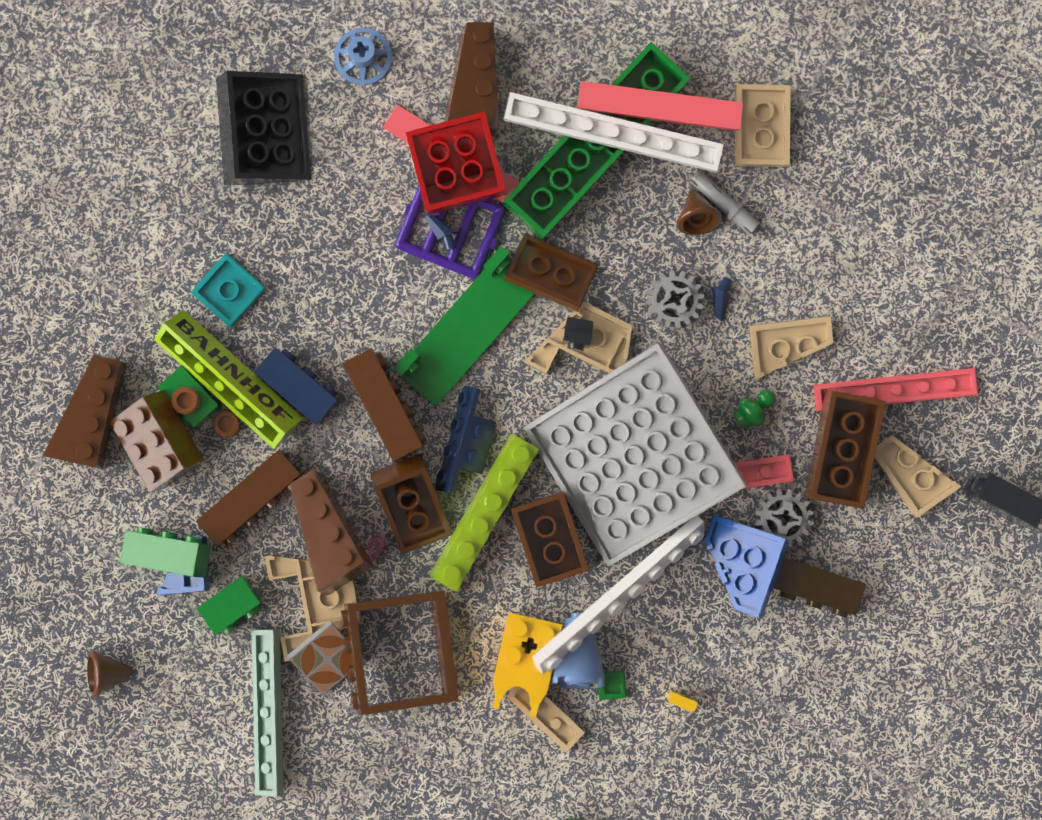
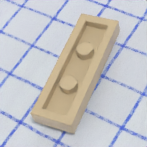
(549, 719)

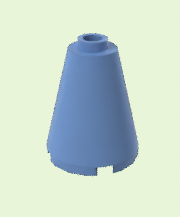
(580, 666)

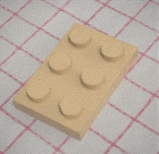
(764, 125)

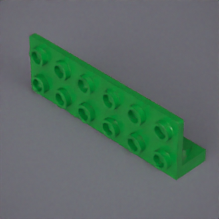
(464, 331)

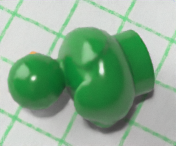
(751, 411)

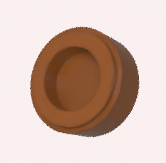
(186, 400)
(226, 424)

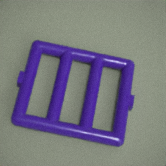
(450, 262)

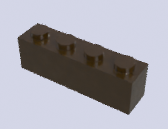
(819, 587)

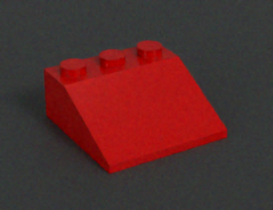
(455, 163)

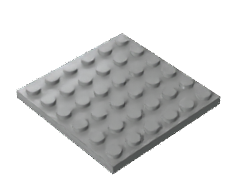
(635, 455)

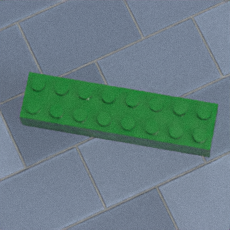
(577, 164)

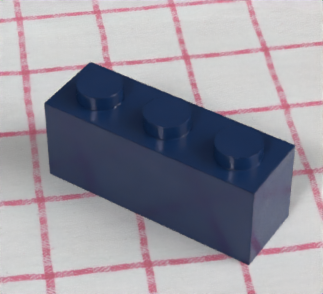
(297, 385)

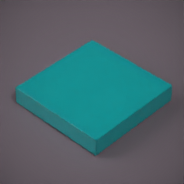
(228, 290)

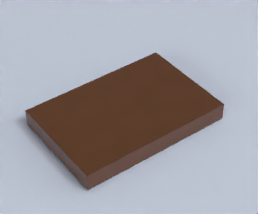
(551, 272)

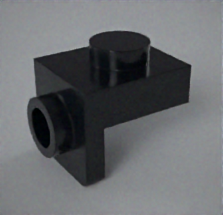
(578, 333)

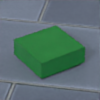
(614, 685)

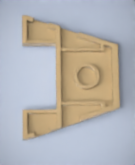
(608, 343)
(317, 606)

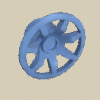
(362, 54)

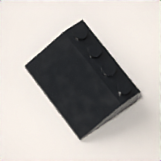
(262, 128)

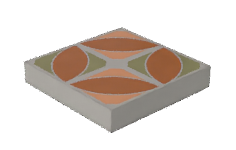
(322, 657)

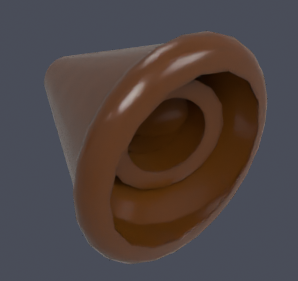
(694, 209)
(105, 673)

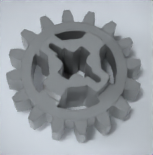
(668, 289)
(785, 505)

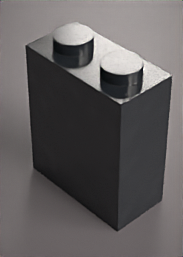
(1004, 499)

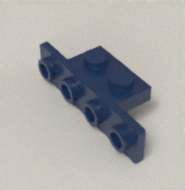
(467, 442)

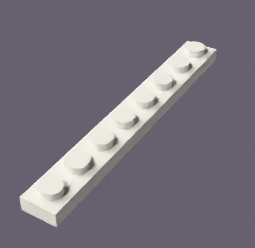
(613, 132)
(614, 599)

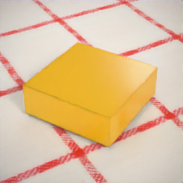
(682, 701)

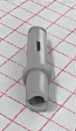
(724, 202)

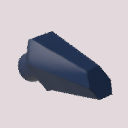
(442, 231)
(721, 298)

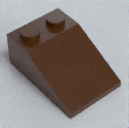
(411, 503)

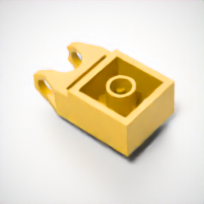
(518, 668)

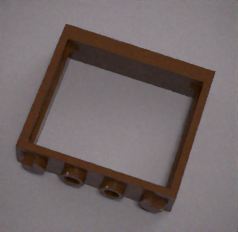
(444, 651)

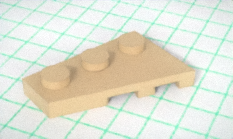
(786, 341)
(912, 477)

